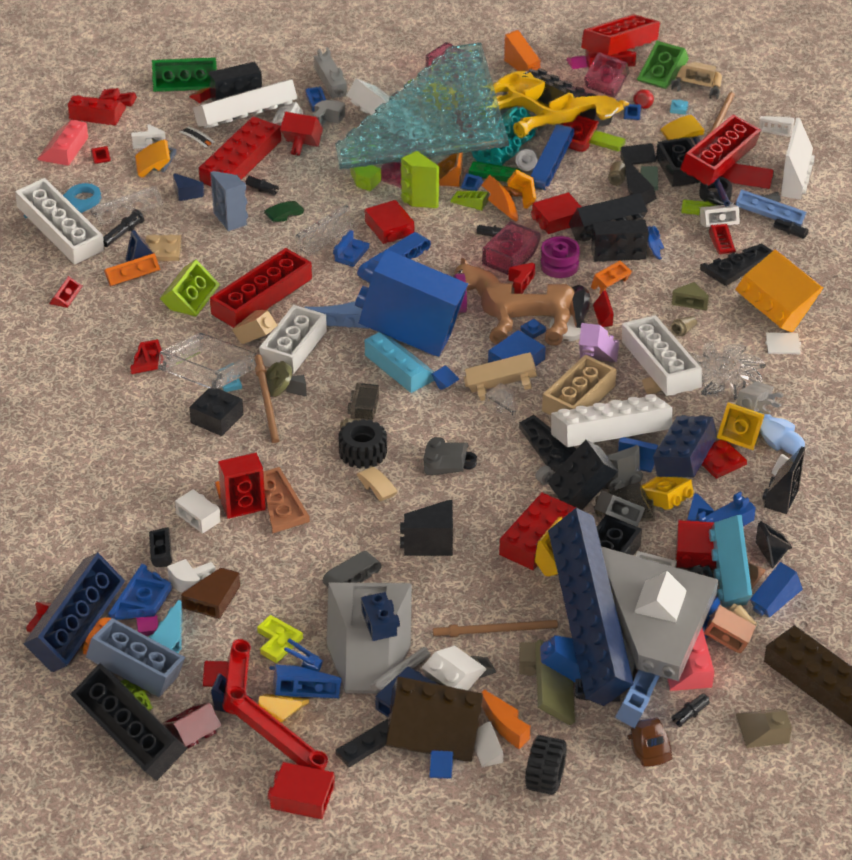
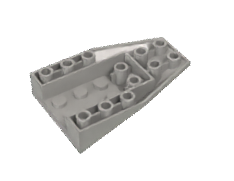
(348, 639)

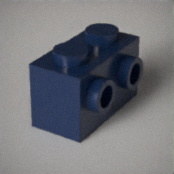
(379, 616)

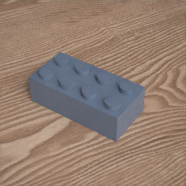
(135, 657)

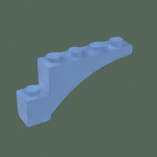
(341, 315)
(637, 698)

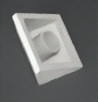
(661, 597)

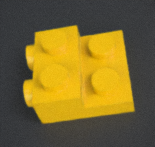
(668, 491)

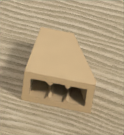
(254, 326)

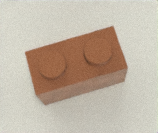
(729, 629)

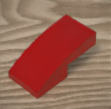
(114, 94)

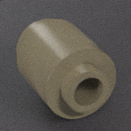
(617, 173)

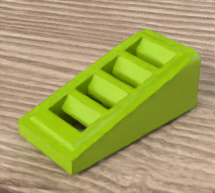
(473, 199)

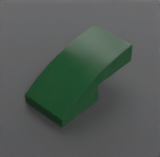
(281, 211)

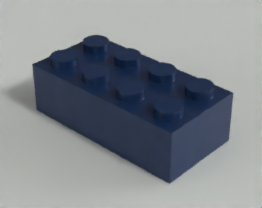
(685, 446)

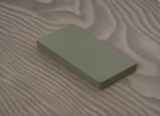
(554, 691)

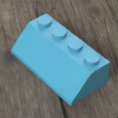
(397, 362)
(731, 561)

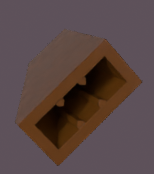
(212, 593)

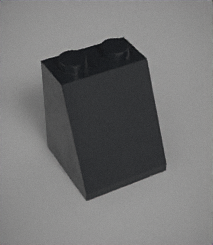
(428, 531)

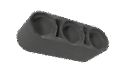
(353, 570)

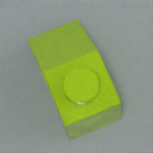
(366, 177)

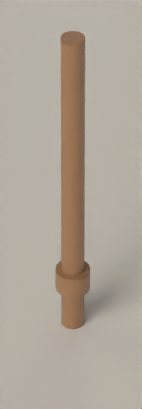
(720, 117)
(261, 372)
(455, 630)

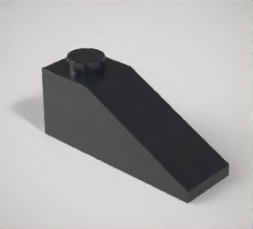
(639, 184)

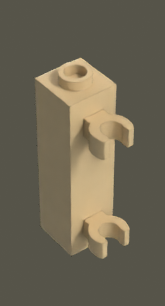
(501, 371)

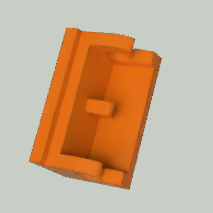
(610, 276)

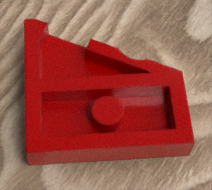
(147, 357)

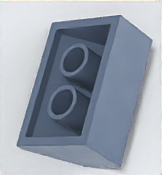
(229, 200)

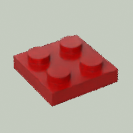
(723, 459)

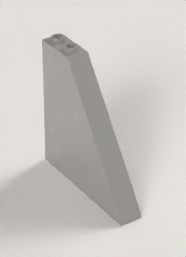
(655, 643)

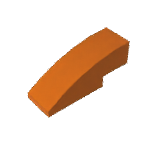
(500, 197)
(505, 720)

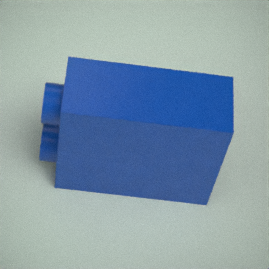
(410, 302)

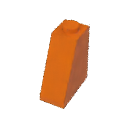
(519, 53)

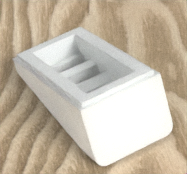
(783, 121)

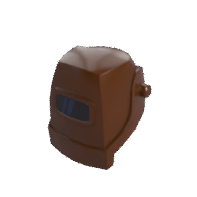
(650, 742)

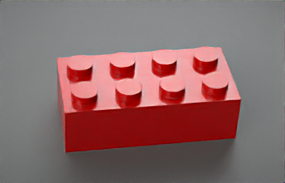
(521, 539)

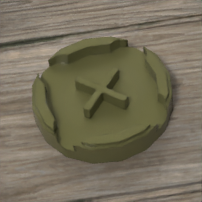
(278, 378)

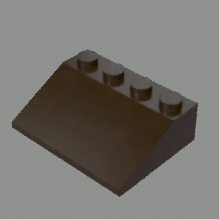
(433, 718)

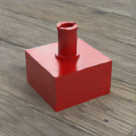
(301, 130)

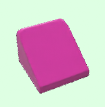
(577, 62)

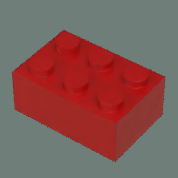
(241, 485)

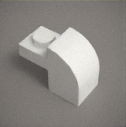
(184, 576)

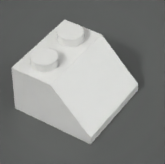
(453, 668)

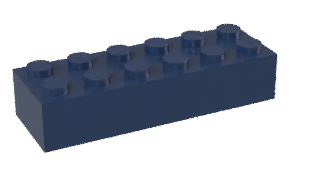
(74, 612)

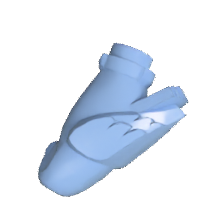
(780, 434)

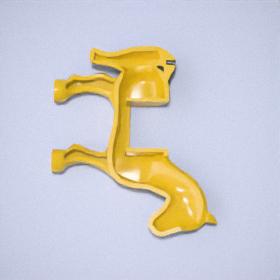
(524, 91)

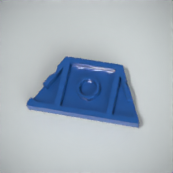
(141, 596)

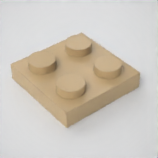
(165, 246)

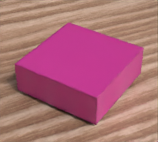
(147, 625)

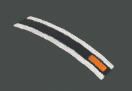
(198, 136)

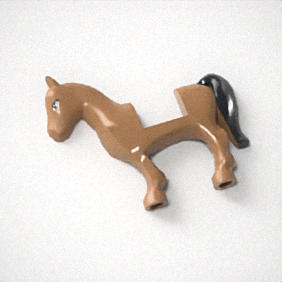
(499, 302)

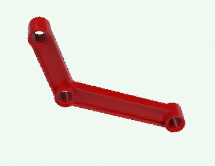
(259, 719)

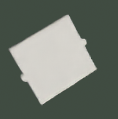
(782, 343)

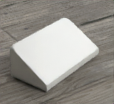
(488, 746)

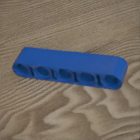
(552, 156)
(409, 247)

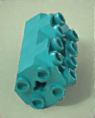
(500, 155)

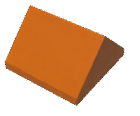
(450, 170)

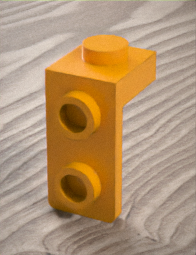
(525, 185)

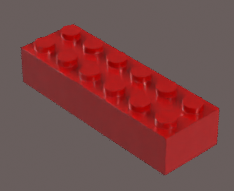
(620, 35)
(720, 149)
(242, 150)
(261, 287)

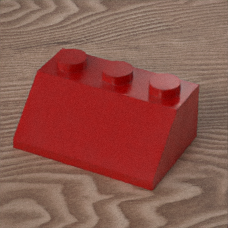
(95, 110)
(694, 545)

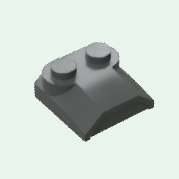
(444, 456)
(628, 465)

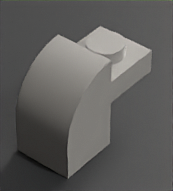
(329, 111)

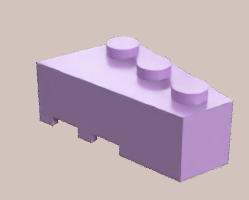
(597, 344)

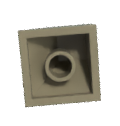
(764, 727)

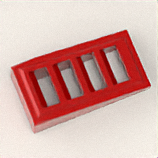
(721, 229)

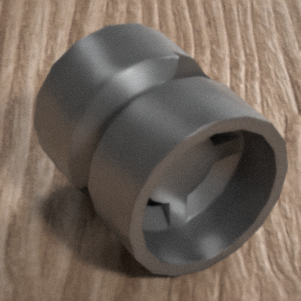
(526, 159)

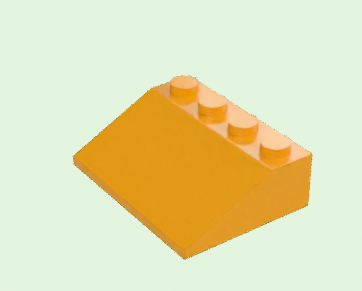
(779, 290)

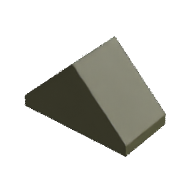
(691, 297)

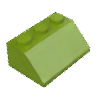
(419, 181)
(190, 289)

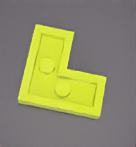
(278, 633)

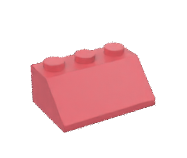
(65, 143)
(698, 669)

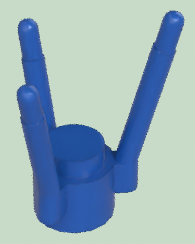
(310, 661)

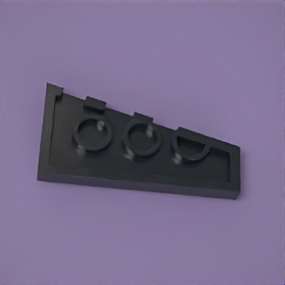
(736, 264)
(546, 445)

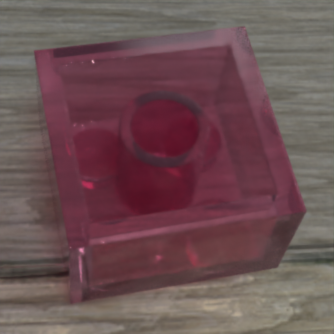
(606, 75)

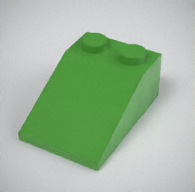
(663, 64)

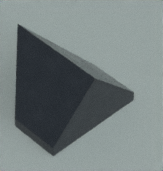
(771, 543)

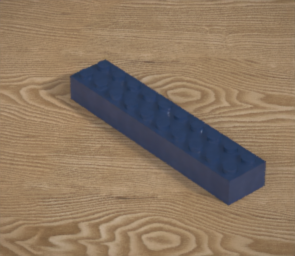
(590, 608)

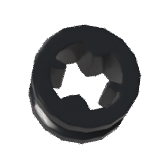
(473, 461)

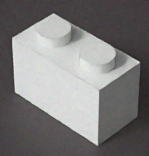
(719, 215)
(197, 511)

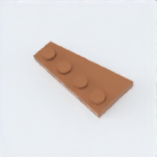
(282, 502)

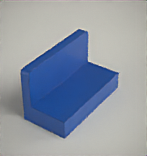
(646, 452)

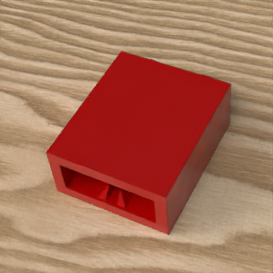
(554, 212)
(389, 221)
(301, 790)

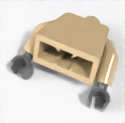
(699, 74)

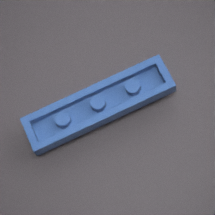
(769, 208)

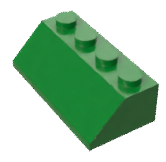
(182, 74)

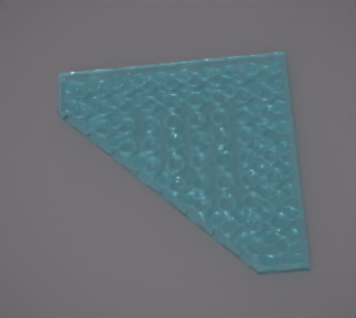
(437, 114)

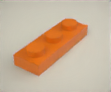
(132, 269)

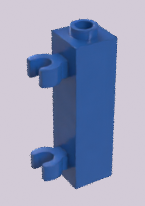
(739, 506)

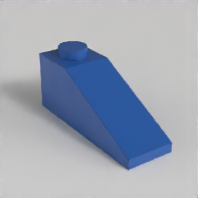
(304, 682)

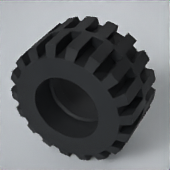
(362, 443)
(545, 764)

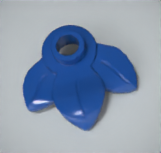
(654, 241)

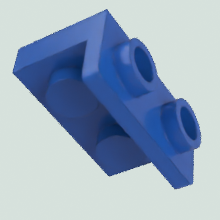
(350, 250)

